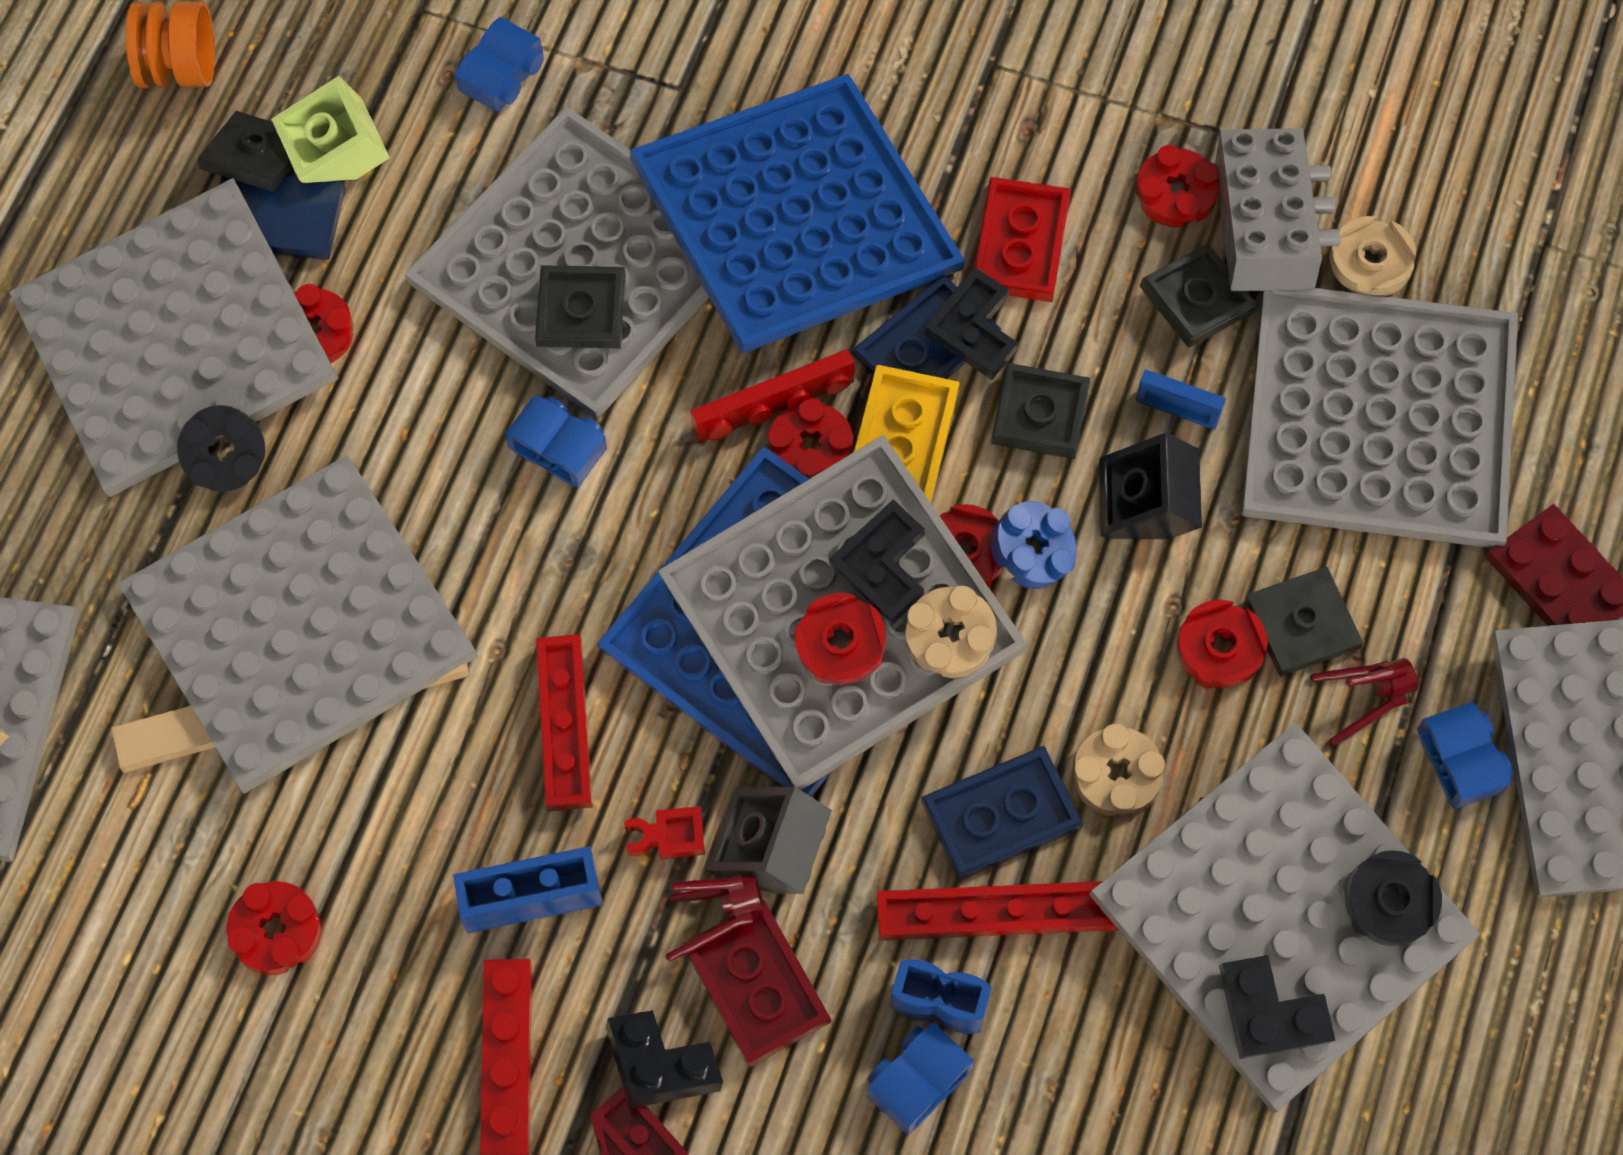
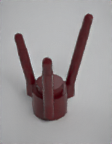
(1387, 679)
(738, 896)

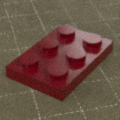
(1559, 571)
(759, 987)

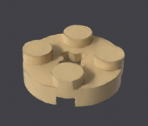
(1370, 278)
(961, 608)
(1122, 796)

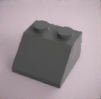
(770, 836)

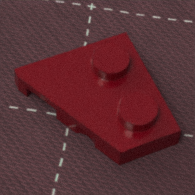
(631, 1130)

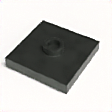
(248, 152)
(1197, 296)
(580, 307)
(1040, 410)
(1304, 621)

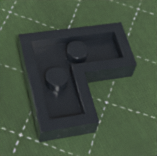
(964, 325)
(871, 560)
(1264, 1023)
(658, 1074)

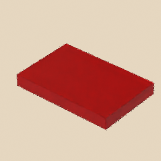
(1023, 236)

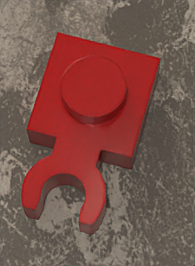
(675, 833)

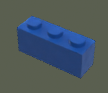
(527, 889)

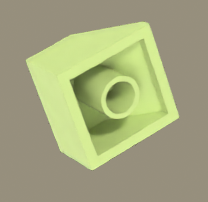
(330, 135)

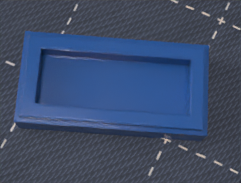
(1180, 399)

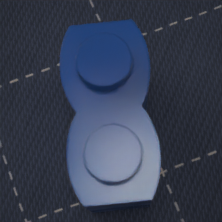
(499, 64)
(557, 440)
(1464, 755)
(953, 999)
(918, 1077)

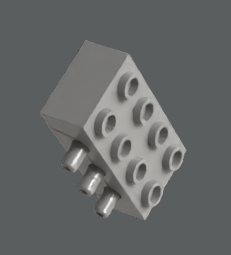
(1271, 209)

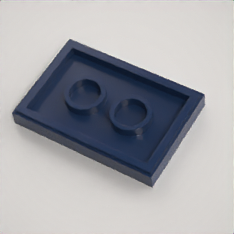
(297, 216)
(902, 340)
(1001, 813)

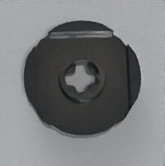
(206, 468)
(1373, 916)

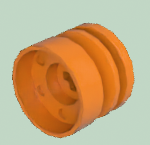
(170, 45)

